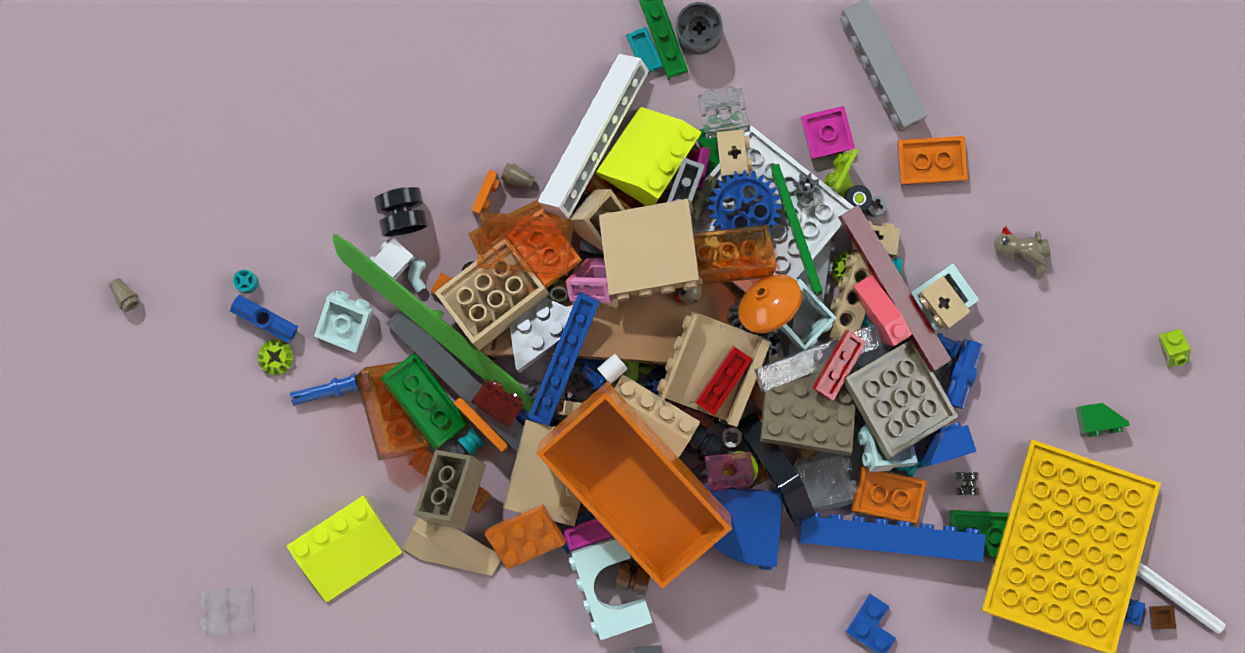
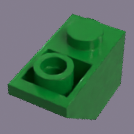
(1099, 417)

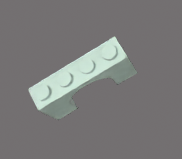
(608, 619)

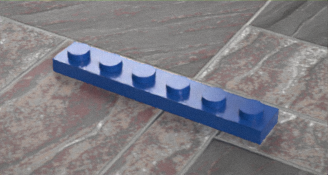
(564, 358)

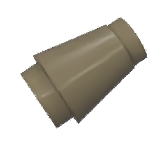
(517, 176)
(124, 295)

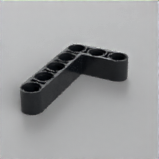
(778, 469)

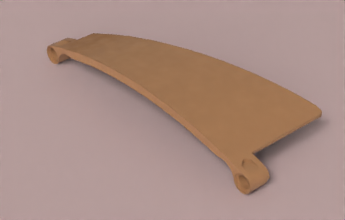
(639, 327)

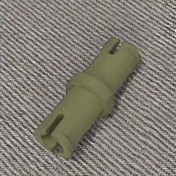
(702, 197)

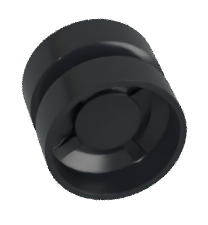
(399, 205)

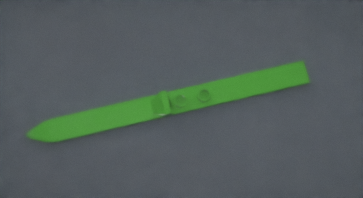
(427, 319)

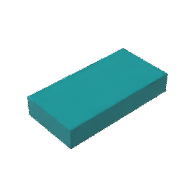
(644, 48)

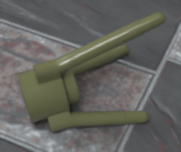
(558, 291)

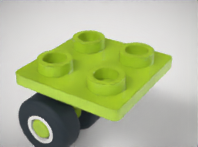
(842, 183)

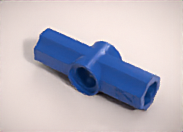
(276, 325)
(963, 373)

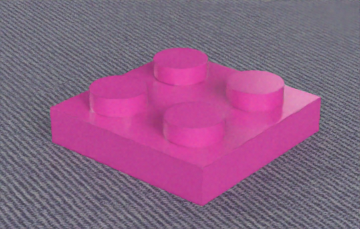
(827, 132)

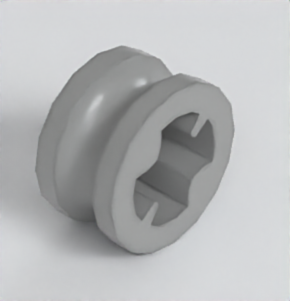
(882, 204)

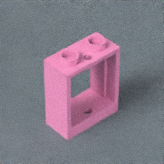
(589, 279)

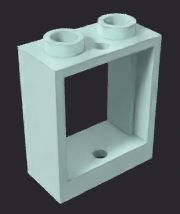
(957, 282)
(824, 324)

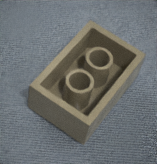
(449, 489)

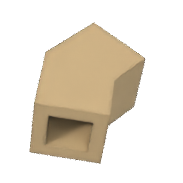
(567, 407)

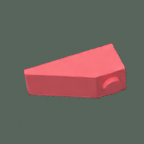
(882, 311)

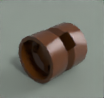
(632, 577)

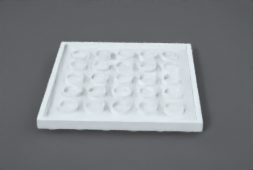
(816, 217)

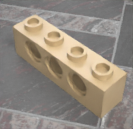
(840, 304)

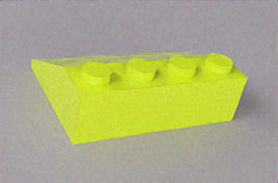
(648, 155)
(344, 548)

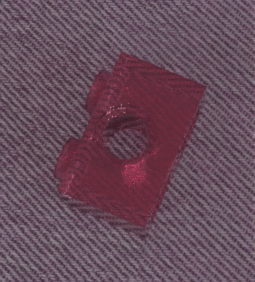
(738, 462)

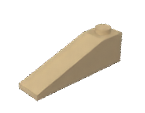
(450, 548)

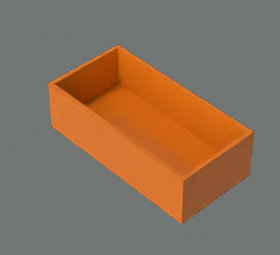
(634, 485)

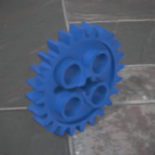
(734, 188)

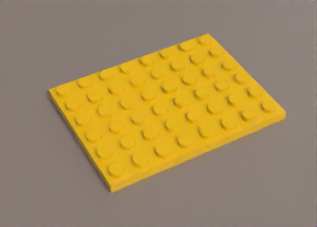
(1071, 547)

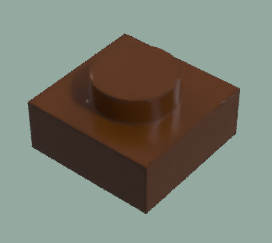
(1162, 617)

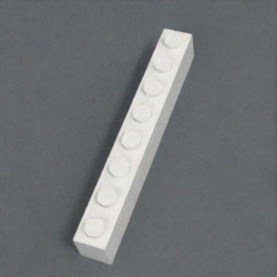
(593, 136)

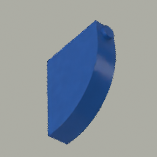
(755, 526)

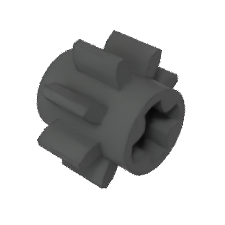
(810, 191)
(775, 340)
(577, 381)

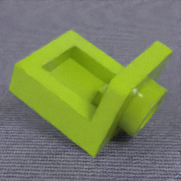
(1175, 347)

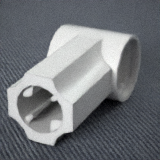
(612, 368)

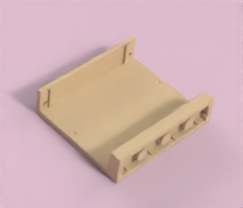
(649, 250)
(699, 355)

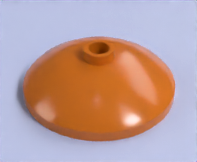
(770, 303)

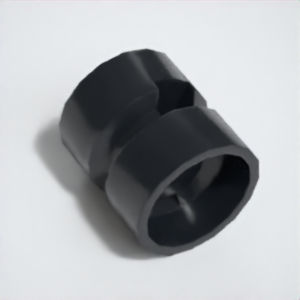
(704, 444)

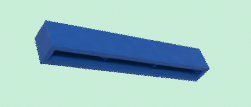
(893, 538)

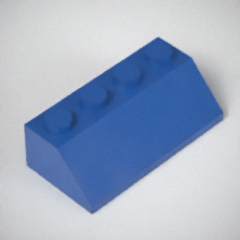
(948, 444)

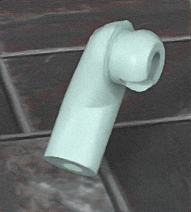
(414, 274)

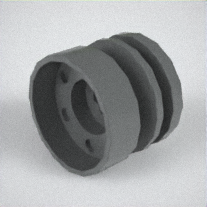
(701, 15)

